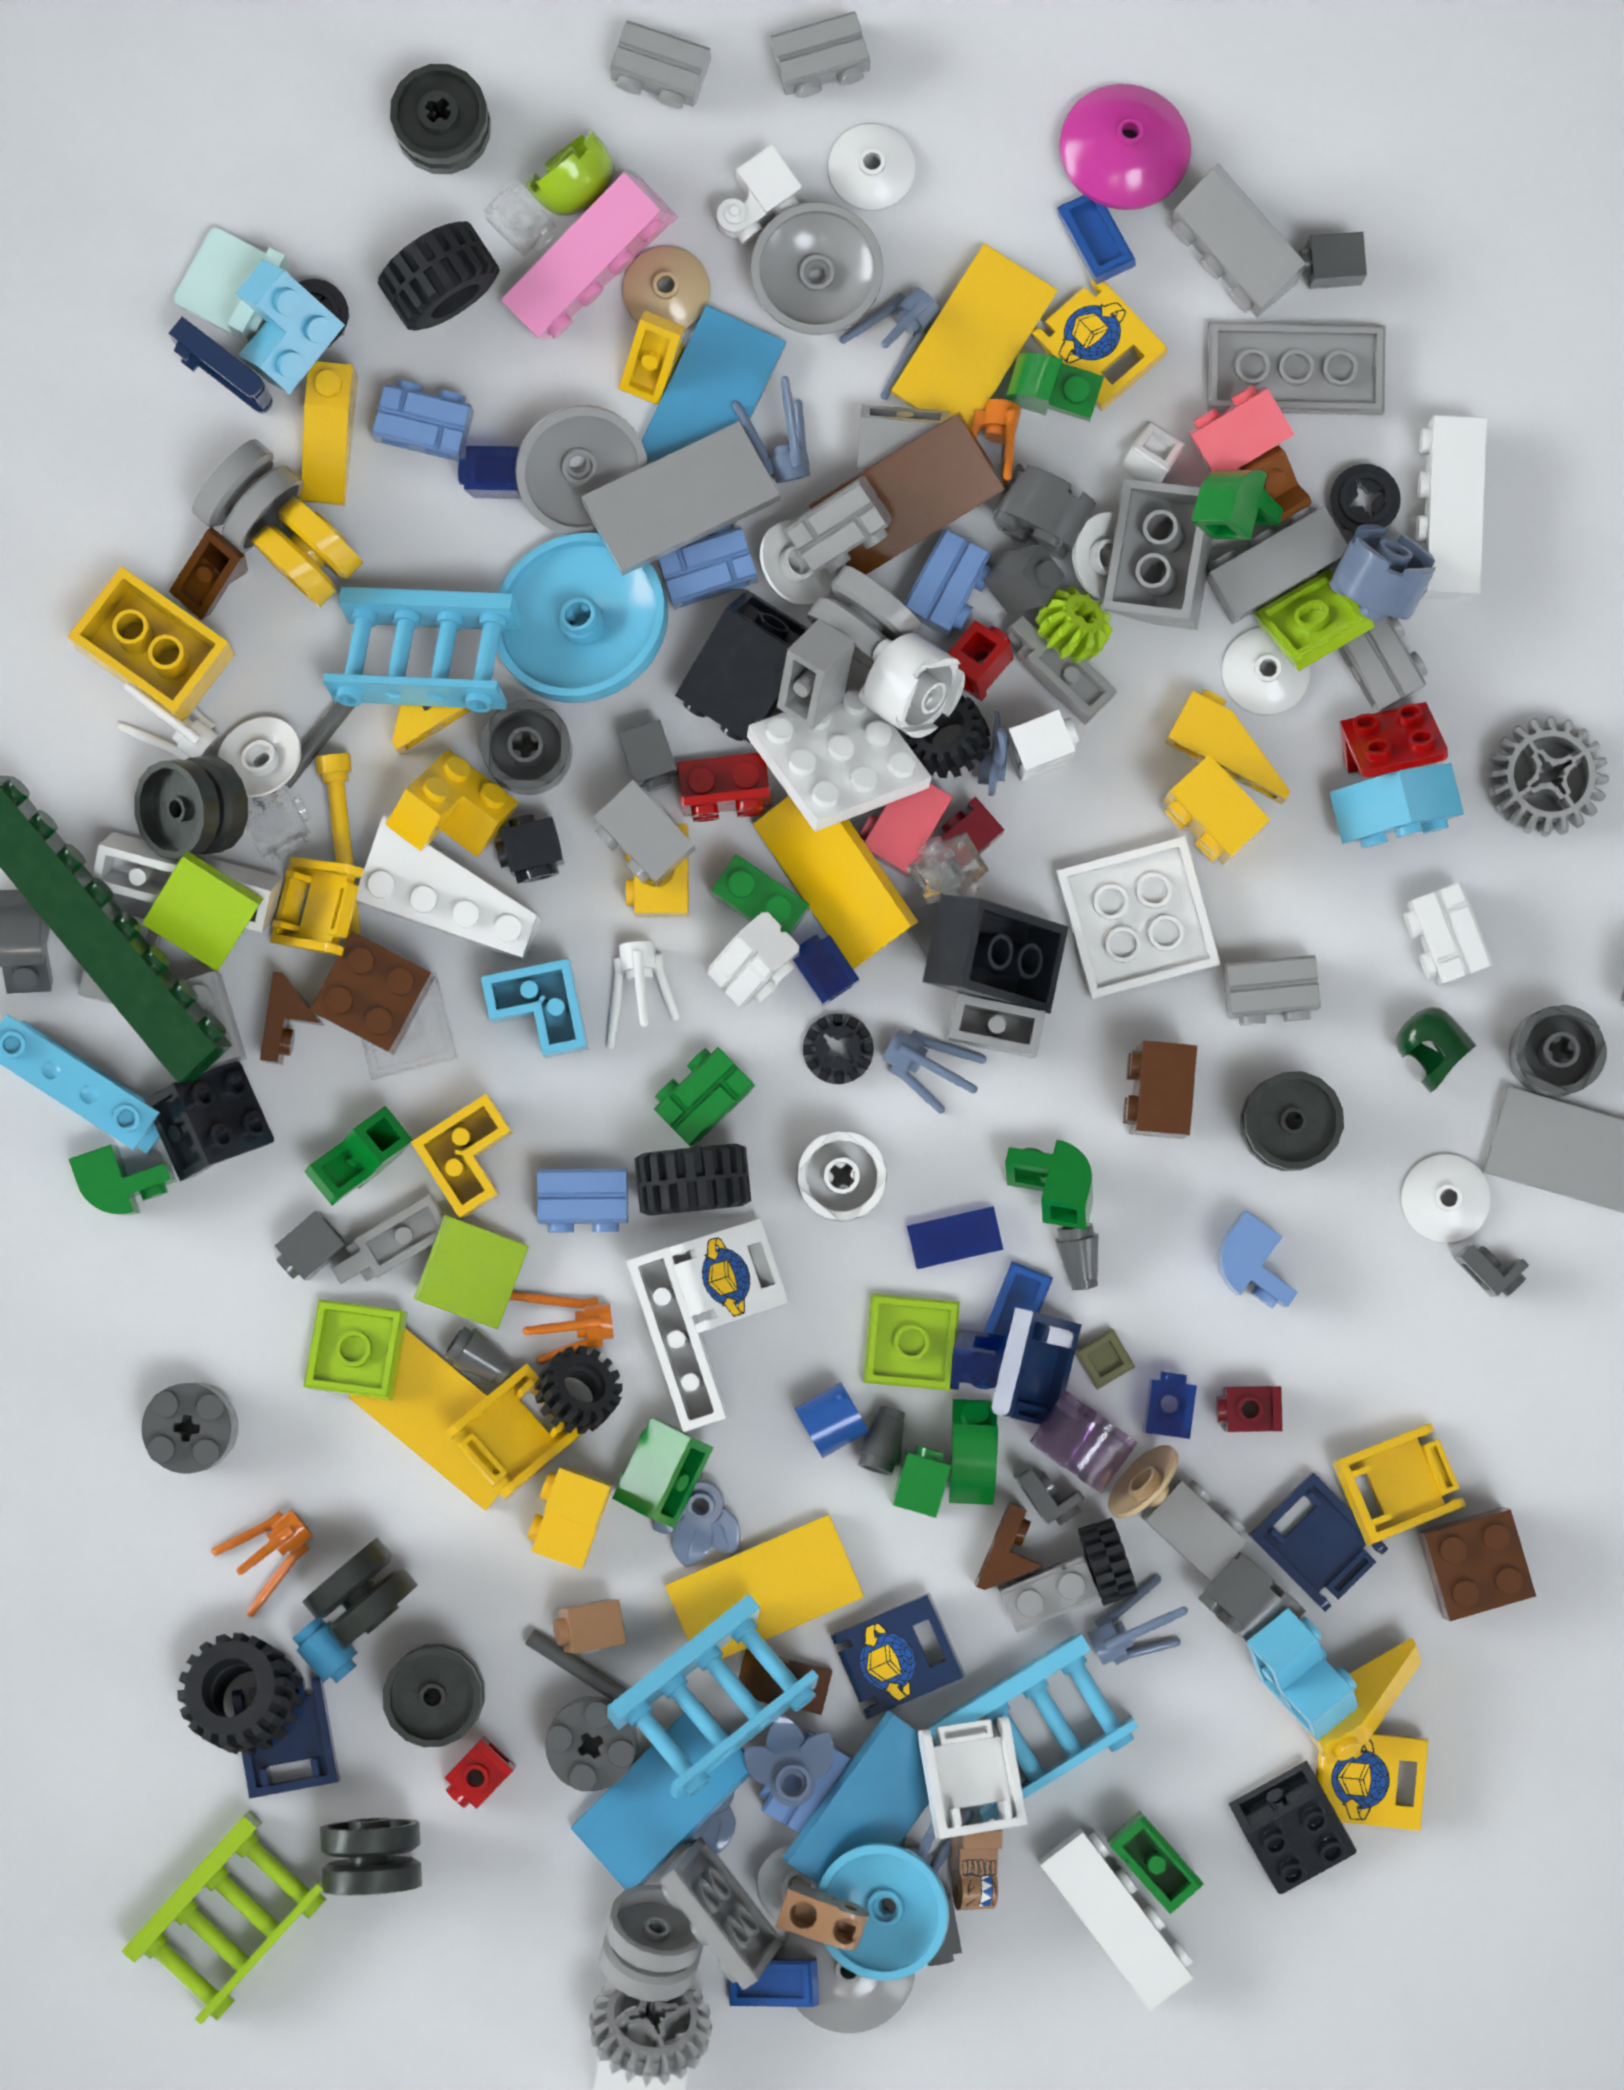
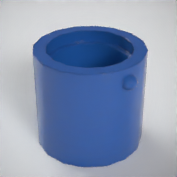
(831, 1420)

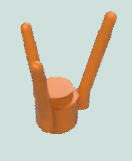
(1000, 426)
(592, 1322)
(287, 1535)

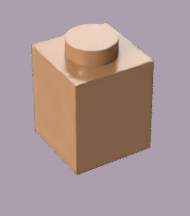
(589, 1626)

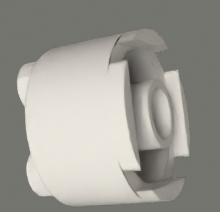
(912, 684)
(867, 1172)

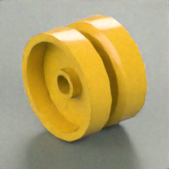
(310, 547)

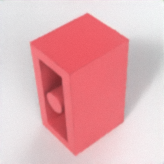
(1240, 431)
(905, 827)

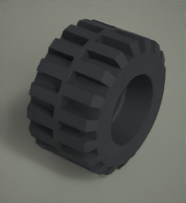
(438, 275)
(692, 1179)
(214, 1672)

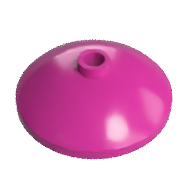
(1120, 169)

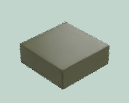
(1104, 1359)

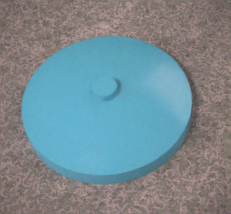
(581, 620)

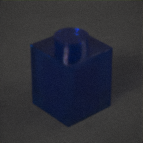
(489, 472)
(824, 968)

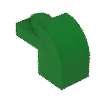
(1046, 383)
(1233, 503)
(359, 1156)
(1061, 1176)
(109, 1188)
(973, 1452)

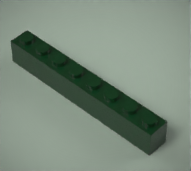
(105, 939)

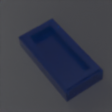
(955, 1237)

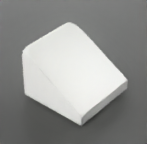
(1152, 454)

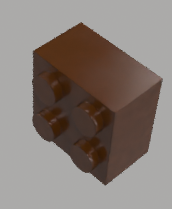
(372, 993)
(1161, 1089)
(1476, 1564)

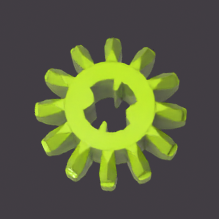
(1074, 625)

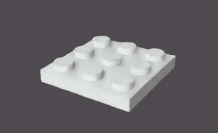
(841, 765)
(1138, 917)

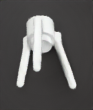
(193, 737)
(638, 963)

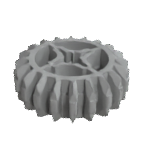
(1537, 758)
(633, 2041)

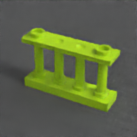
(183, 1909)

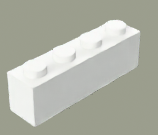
(1453, 504)
(141, 873)
(677, 1344)
(1116, 1919)

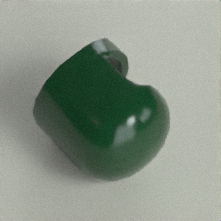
(1444, 1033)

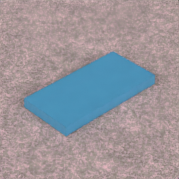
(718, 367)
(869, 1803)
(638, 1819)

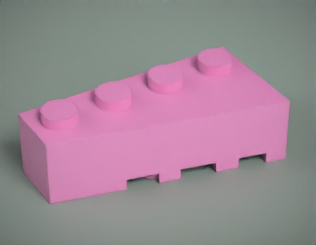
(589, 256)

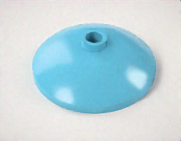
(895, 1941)

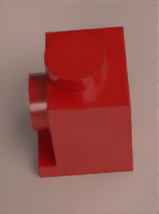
(978, 644)
(490, 1762)

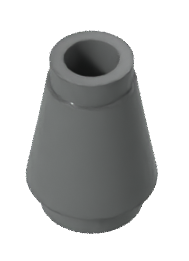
(1079, 1255)
(478, 1356)
(883, 1442)

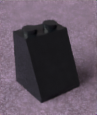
(741, 666)

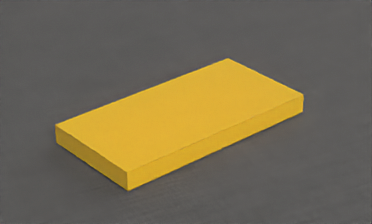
(975, 337)
(838, 881)
(424, 1405)
(787, 1576)

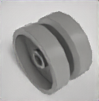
(246, 494)
(866, 613)
(649, 1946)

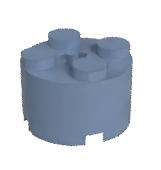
(1383, 573)

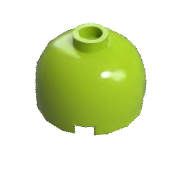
(574, 176)

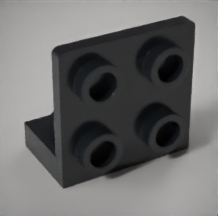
(209, 1120)
(1292, 1828)

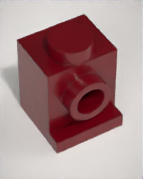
(978, 824)
(1268, 1403)

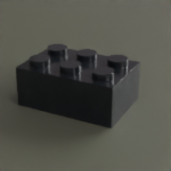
(995, 952)

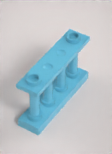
(423, 608)
(77, 1084)
(670, 1680)
(1032, 1683)

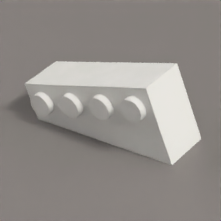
(442, 896)

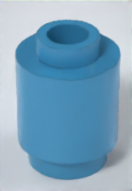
(323, 1652)

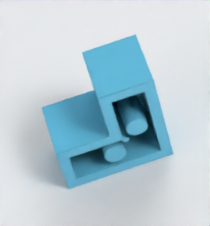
(294, 327)
(1398, 803)
(542, 992)
(1297, 1674)

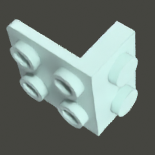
(217, 275)

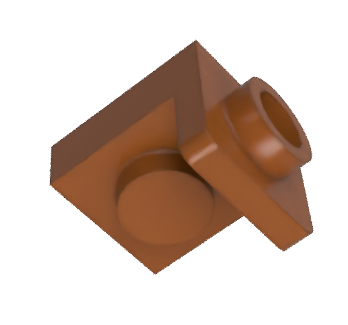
(1280, 481)

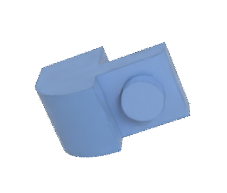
(1242, 1257)

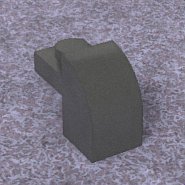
(23, 945)

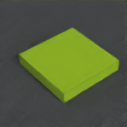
(1312, 621)
(202, 911)
(471, 1272)
(910, 1342)
(355, 1349)

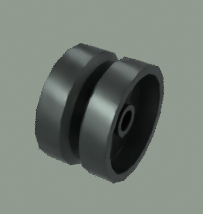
(440, 144)
(191, 806)
(1265, 1126)
(360, 1593)
(460, 1689)
(371, 1861)

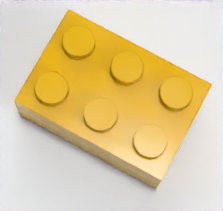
(151, 644)

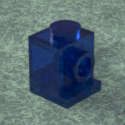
(977, 1359)
(1180, 1420)

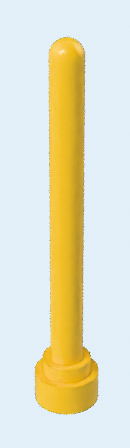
(334, 773)

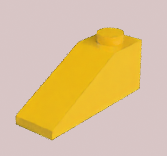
(328, 432)
(1212, 729)
(1377, 1689)

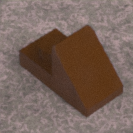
(208, 573)
(283, 1006)
(1000, 1562)
(766, 1689)

